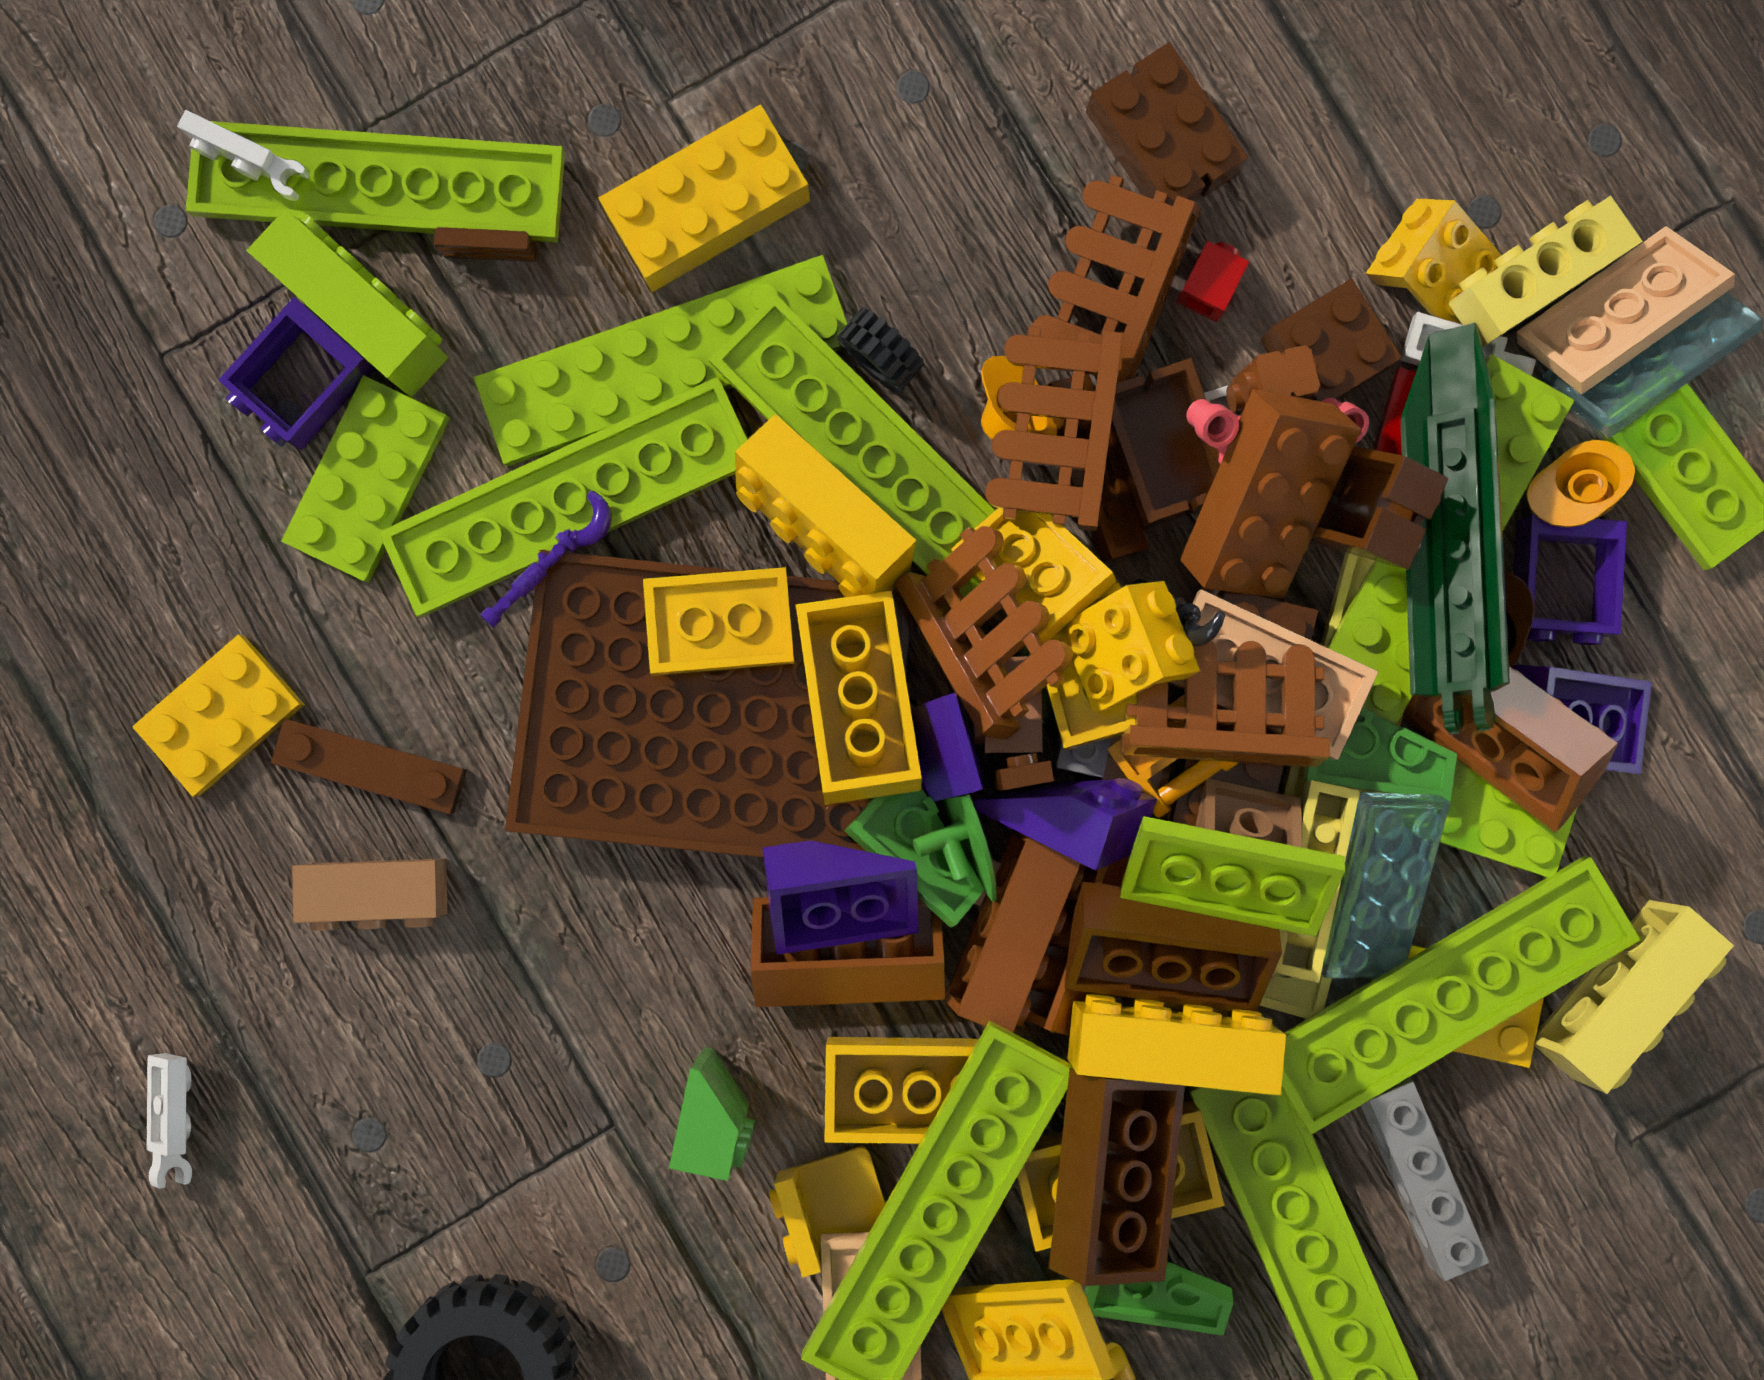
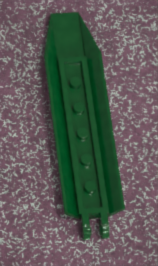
(1459, 571)

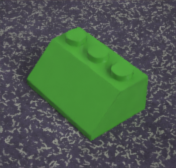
(712, 1121)

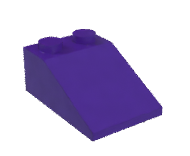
(1605, 701)
(946, 749)
(1080, 819)
(837, 895)

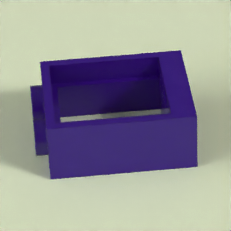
(267, 349)
(1608, 578)

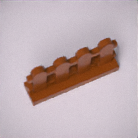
(1135, 260)
(1059, 403)
(963, 650)
(1249, 718)

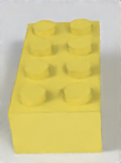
(1632, 996)

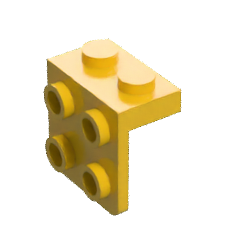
(1432, 254)
(1129, 644)
(825, 1198)

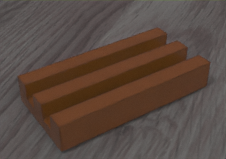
(485, 244)

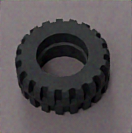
(490, 1311)

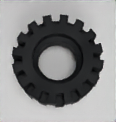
(880, 350)

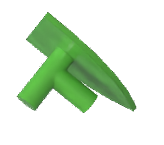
(959, 840)

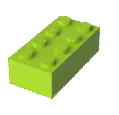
(350, 300)

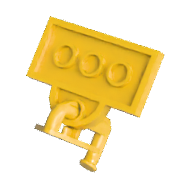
(1031, 1333)

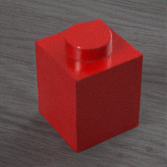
(1212, 280)

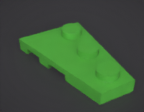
(1388, 760)
(888, 829)
(1179, 1302)

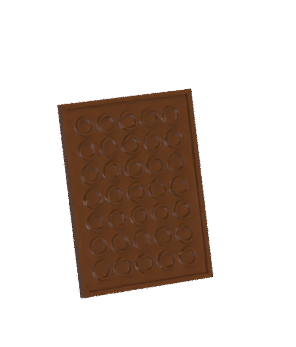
(671, 756)

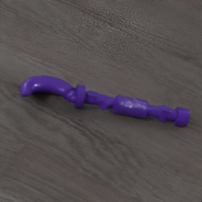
(566, 540)

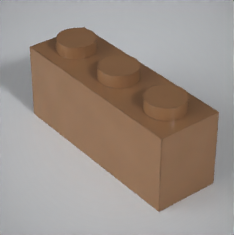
(369, 893)

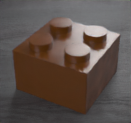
(1343, 338)

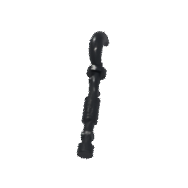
(1190, 616)

